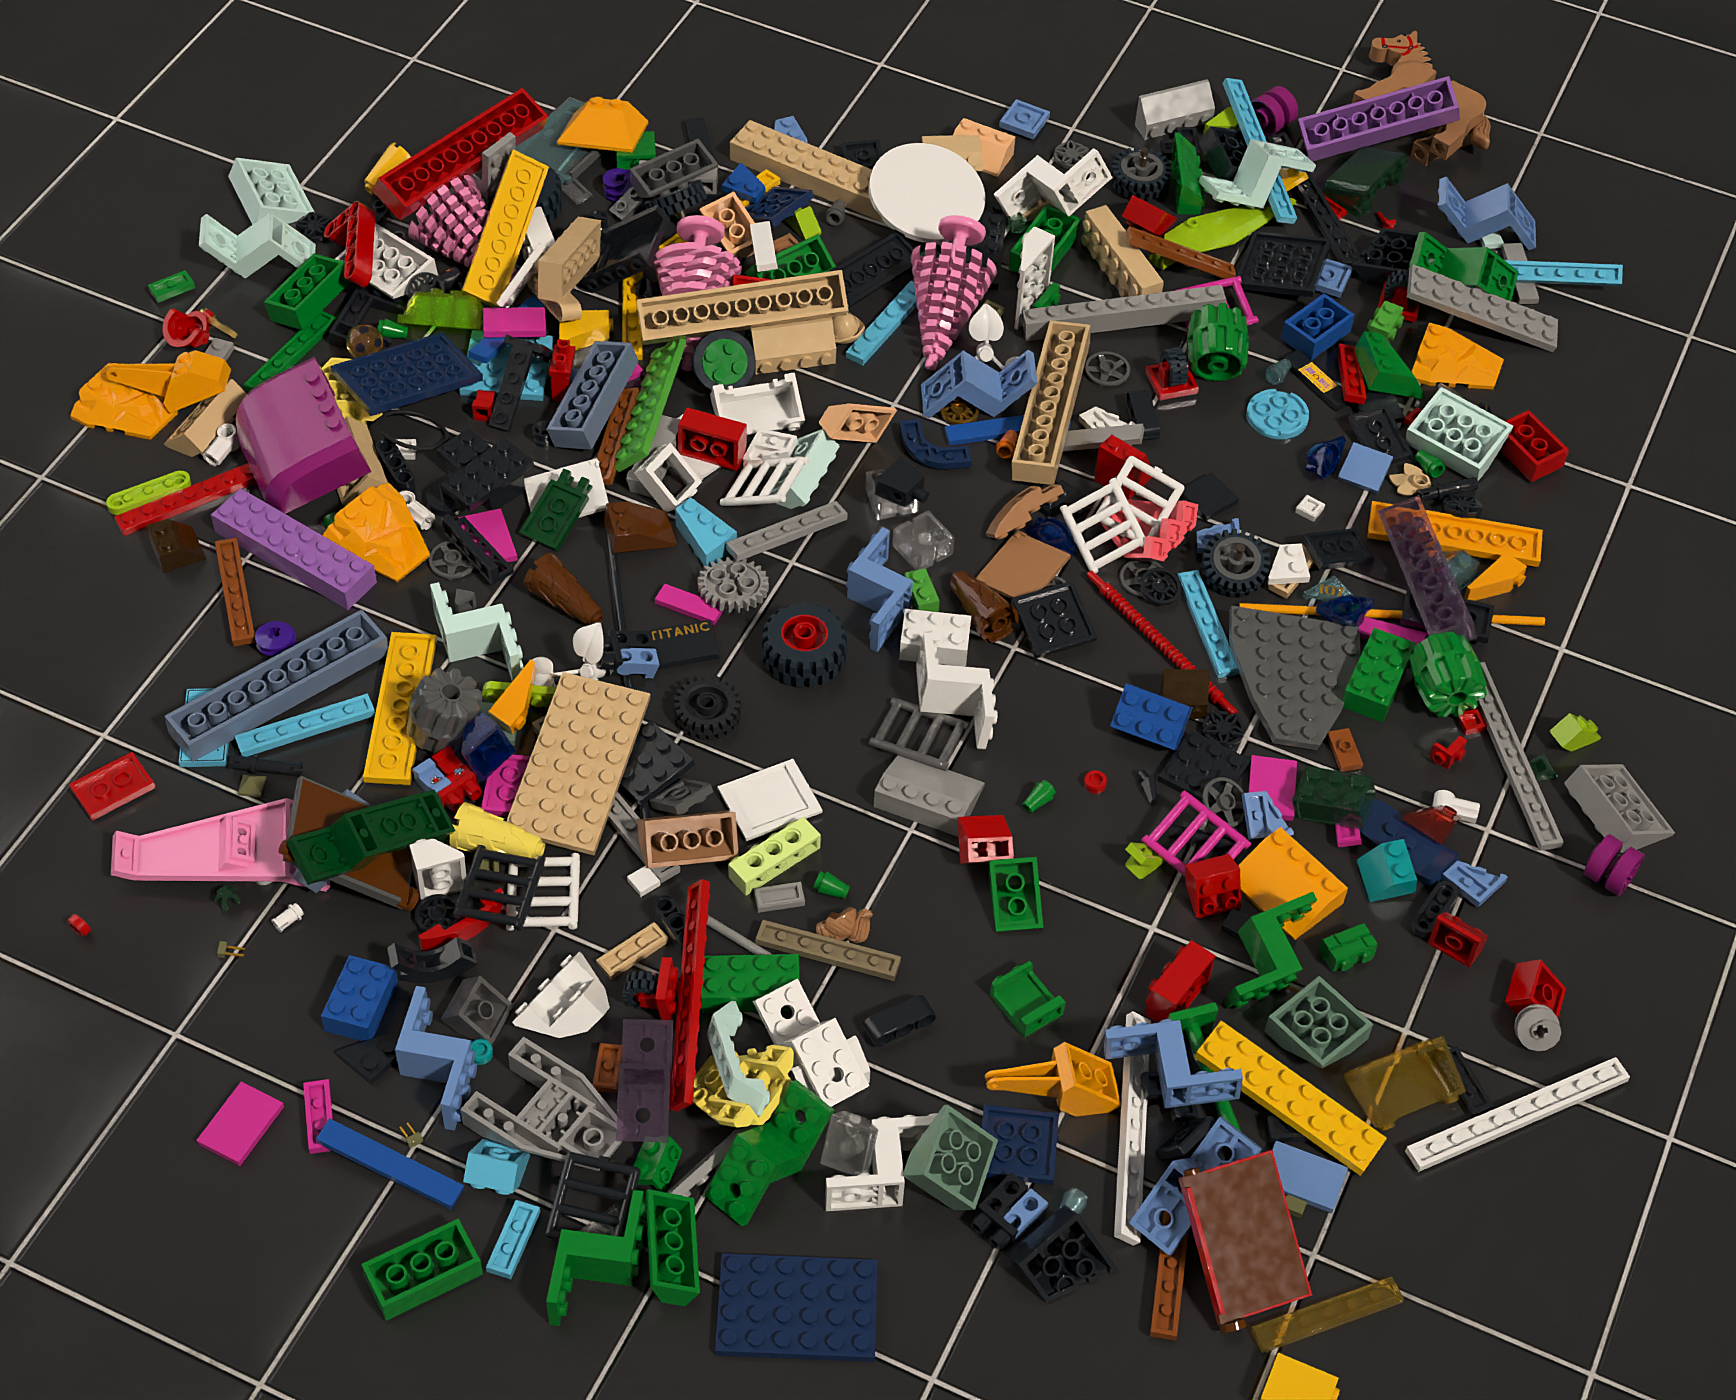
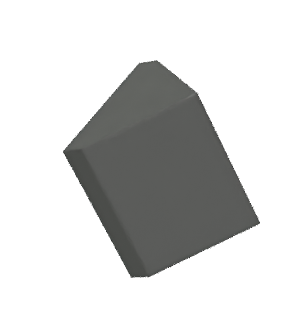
(464, 601)

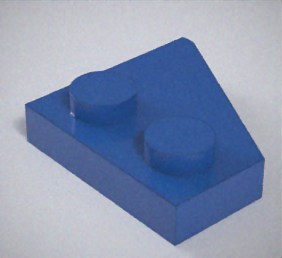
(744, 184)

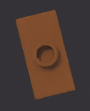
(1344, 750)
(607, 1068)

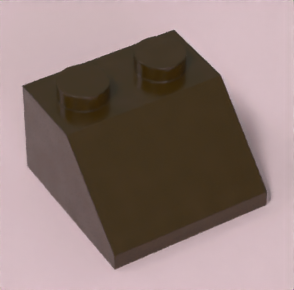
(174, 544)
(1187, 687)

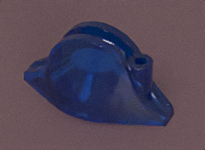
(1325, 456)
(1054, 533)
(1346, 610)

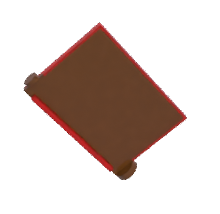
(1244, 1238)

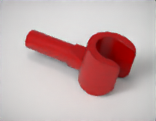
(1386, 223)

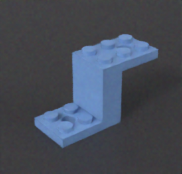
(1487, 213)
(978, 384)
(879, 588)
(1168, 1045)
(436, 1058)
(1168, 1193)

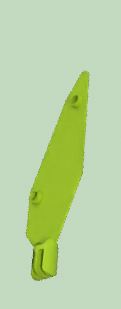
(1216, 230)

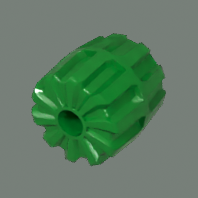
(1217, 342)
(1448, 674)

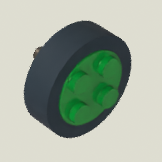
(723, 359)

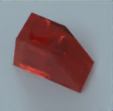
(1434, 821)

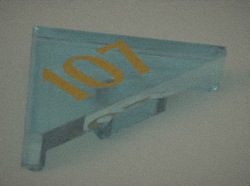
(1327, 590)

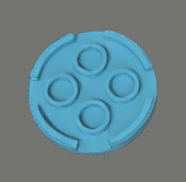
(1277, 414)

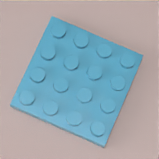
(495, 369)

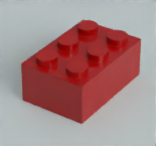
(712, 439)
(1533, 447)
(1179, 981)

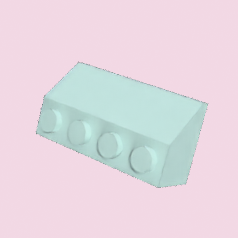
(820, 451)

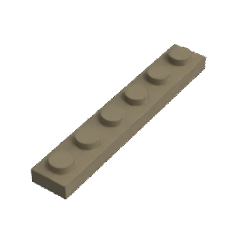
(828, 950)

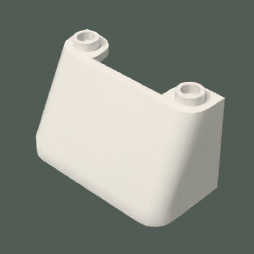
(761, 406)

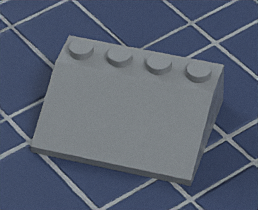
(927, 794)
(1617, 805)

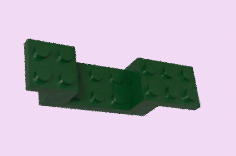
(368, 833)

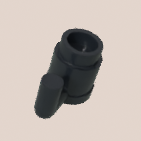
(451, 279)
(648, 288)

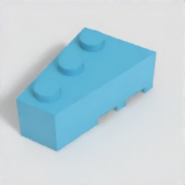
(703, 531)

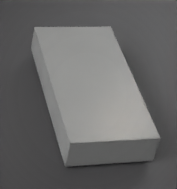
(779, 897)

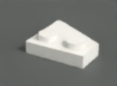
(1099, 418)
(770, 445)
(1289, 566)

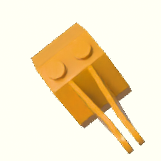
(182, 384)
(1073, 1076)

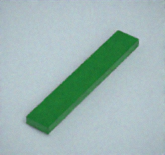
(293, 350)

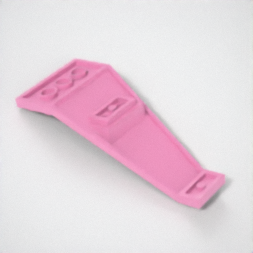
(211, 849)

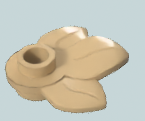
(1410, 480)

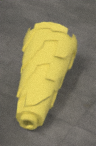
(483, 828)

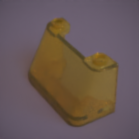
(1405, 1081)

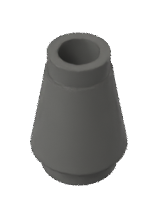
(836, 213)

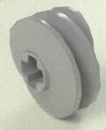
(1548, 1027)

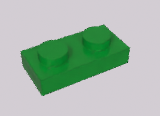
(171, 286)
(1049, 297)

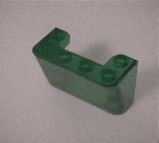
(1362, 177)

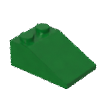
(1015, 894)

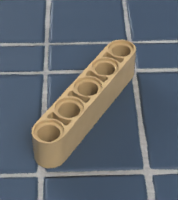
(567, 310)

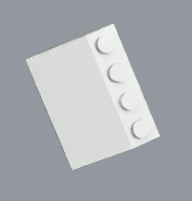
(396, 263)
(1034, 269)

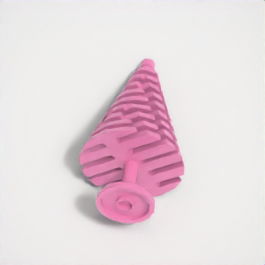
(454, 222)
(695, 266)
(948, 286)

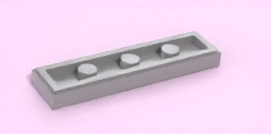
(1525, 292)
(1095, 437)

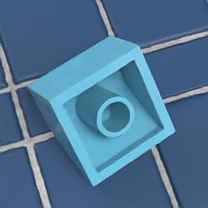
(495, 1167)

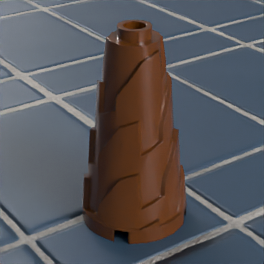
(562, 590)
(987, 609)

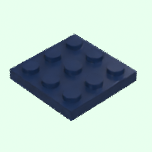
(778, 204)
(1024, 1143)

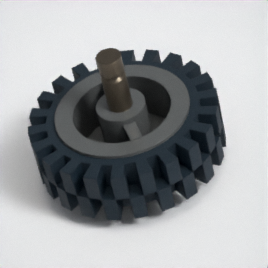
(1141, 173)
(678, 198)
(1235, 563)

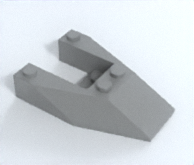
(558, 1119)

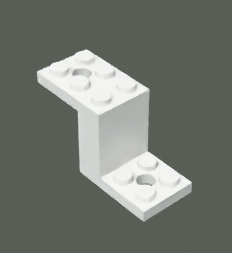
(1061, 190)
(956, 690)
(814, 1043)
(886, 1184)

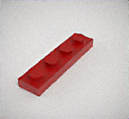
(1351, 375)

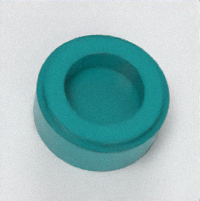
(483, 1051)

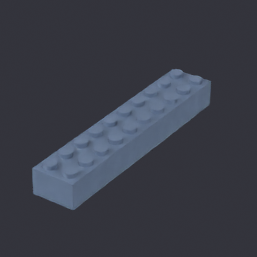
(276, 685)

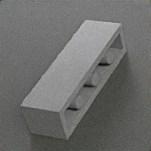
(666, 433)

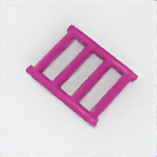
(1235, 282)
(1204, 813)

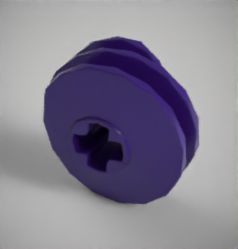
(616, 183)
(275, 638)

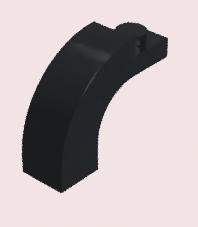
(433, 965)

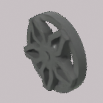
(1069, 155)

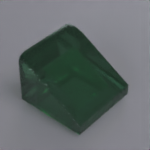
(1542, 768)

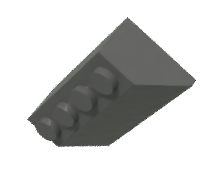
(671, 169)

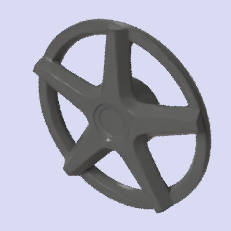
(1107, 368)
(452, 559)
(1138, 576)
(1224, 801)

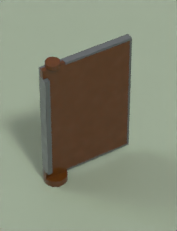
(383, 879)

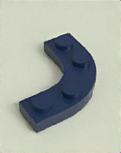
(929, 454)

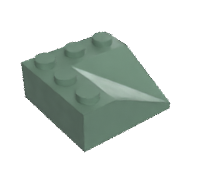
(1318, 1025)
(952, 1160)

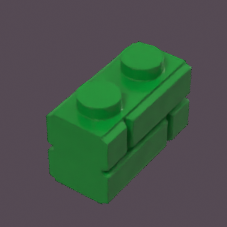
(1348, 948)

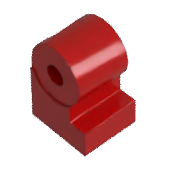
(484, 401)

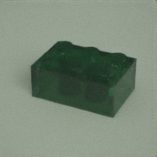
(1334, 797)

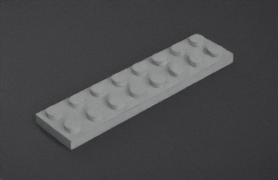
(1482, 308)

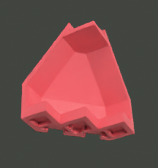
(1171, 534)

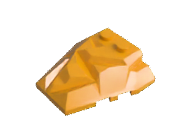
(1455, 359)
(120, 408)
(380, 532)

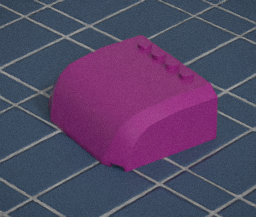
(297, 438)

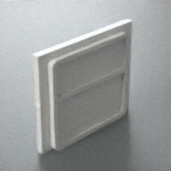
(769, 799)

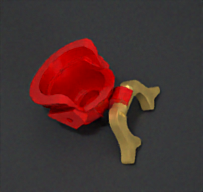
(191, 329)

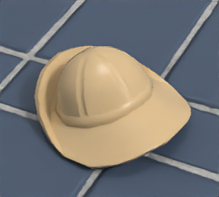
(847, 328)

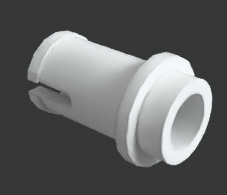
(286, 918)

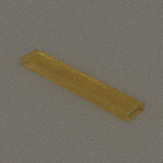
(1327, 1314)

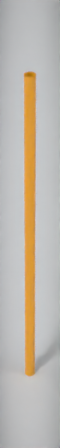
(1386, 614)

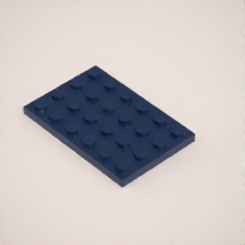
(406, 373)
(797, 1307)

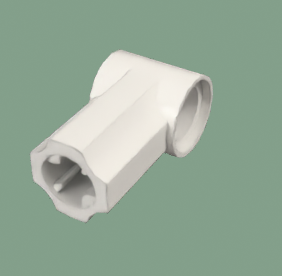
(223, 444)
(422, 516)
(1465, 809)

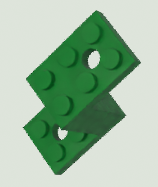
(1472, 266)
(1270, 951)
(769, 1152)
(596, 1258)

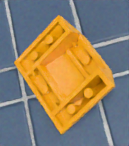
(604, 126)

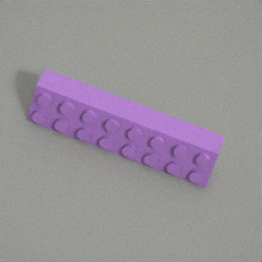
(1379, 119)
(294, 548)

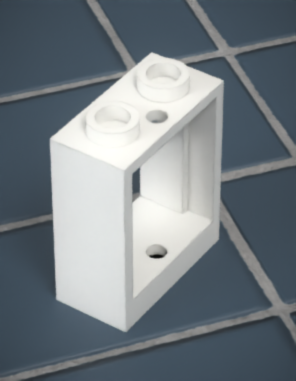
(656, 488)

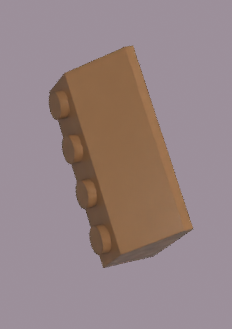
(688, 838)

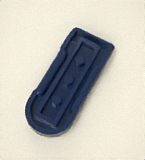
(1427, 855)

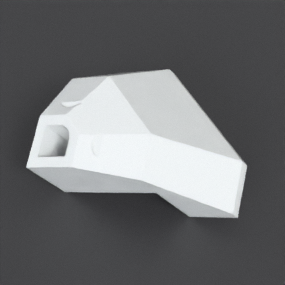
(567, 1002)

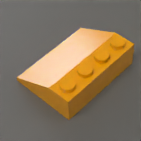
(1284, 871)

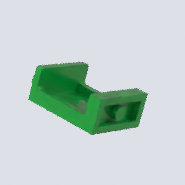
(643, 151)
(1026, 999)

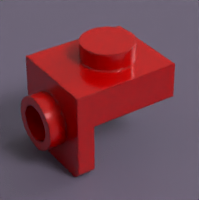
(1447, 756)

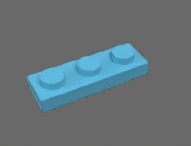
(513, 1239)

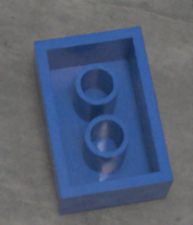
(1317, 326)
(1151, 716)
(359, 999)

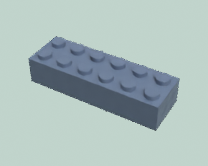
(592, 395)

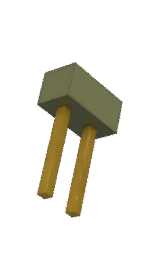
(222, 950)
(414, 1139)

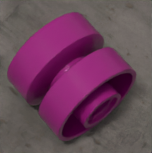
(1275, 109)
(1606, 860)

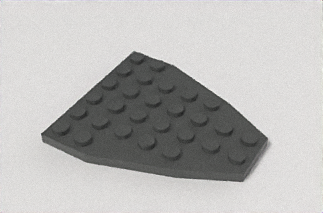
(1293, 671)

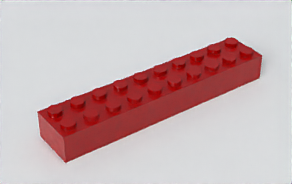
(458, 153)

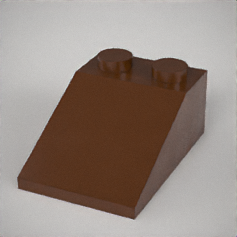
(637, 527)

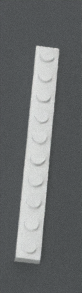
(1516, 1114)
(1131, 1142)

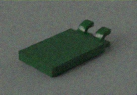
(556, 511)

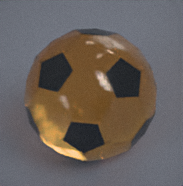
(364, 340)

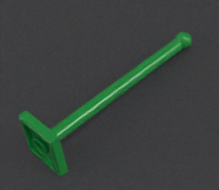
(1194, 1024)

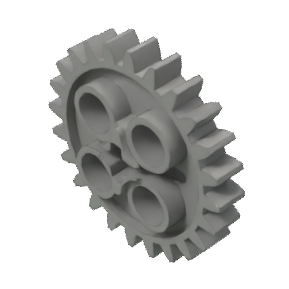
(733, 584)

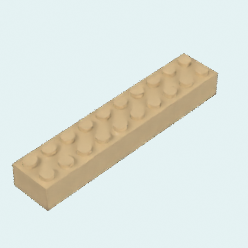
(804, 166)
(742, 307)
(1051, 403)

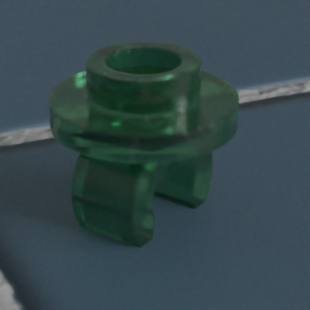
(1018, 225)
(227, 893)

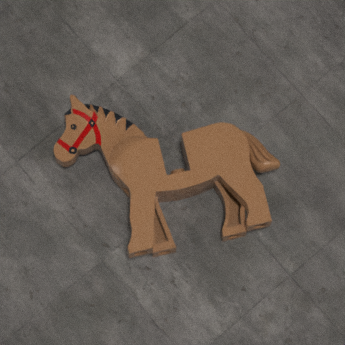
(1414, 67)

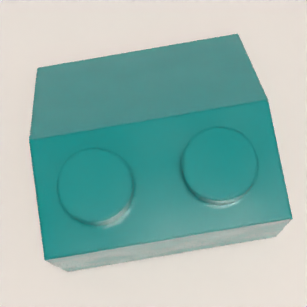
(1387, 871)

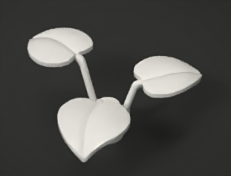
(987, 326)
(586, 643)

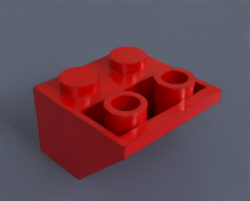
(984, 839)
(1213, 885)

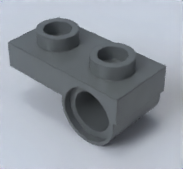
(628, 205)

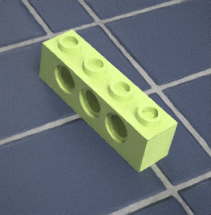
(805, 840)

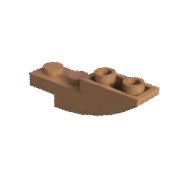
(1017, 510)

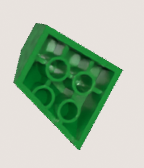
(1384, 368)

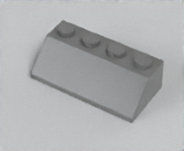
(1173, 108)

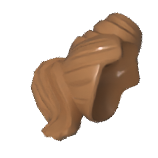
(846, 925)

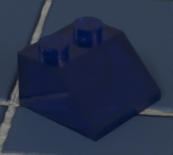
(485, 746)

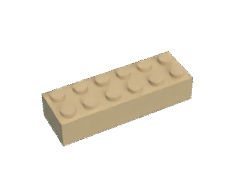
(568, 259)
(1119, 260)

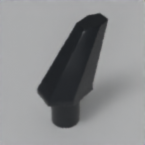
(1149, 785)

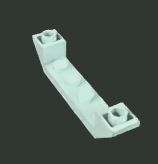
(737, 1087)

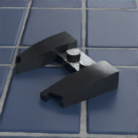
(358, 307)

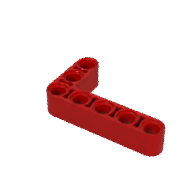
(356, 230)

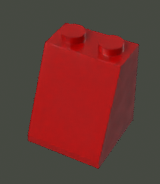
(1112, 457)

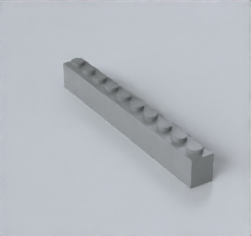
(1123, 311)

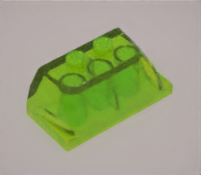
(443, 310)

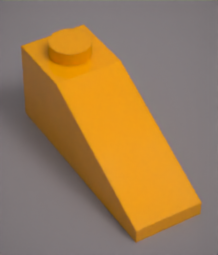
(1497, 579)
(513, 705)

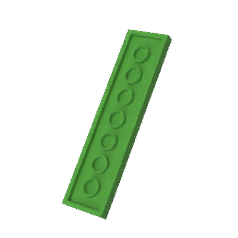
(650, 404)

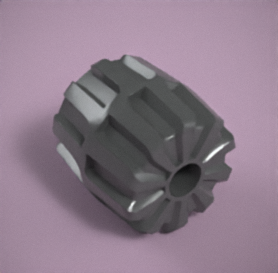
(442, 710)

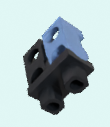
(629, 653)
(1009, 1212)

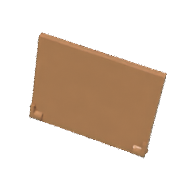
(1022, 566)

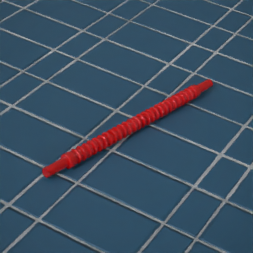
(1152, 634)

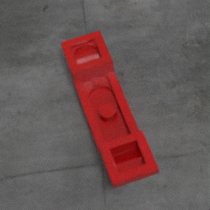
(464, 929)

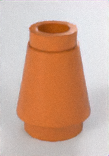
(1007, 445)

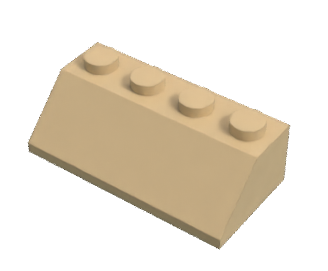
(794, 345)
(203, 422)
(375, 478)

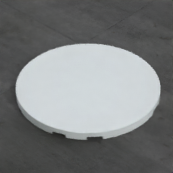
(922, 185)

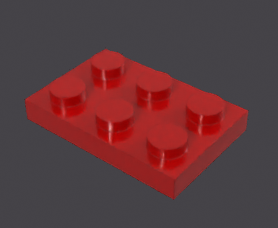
(112, 786)

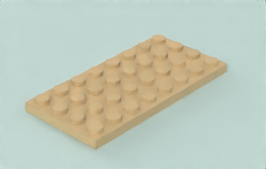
(578, 762)

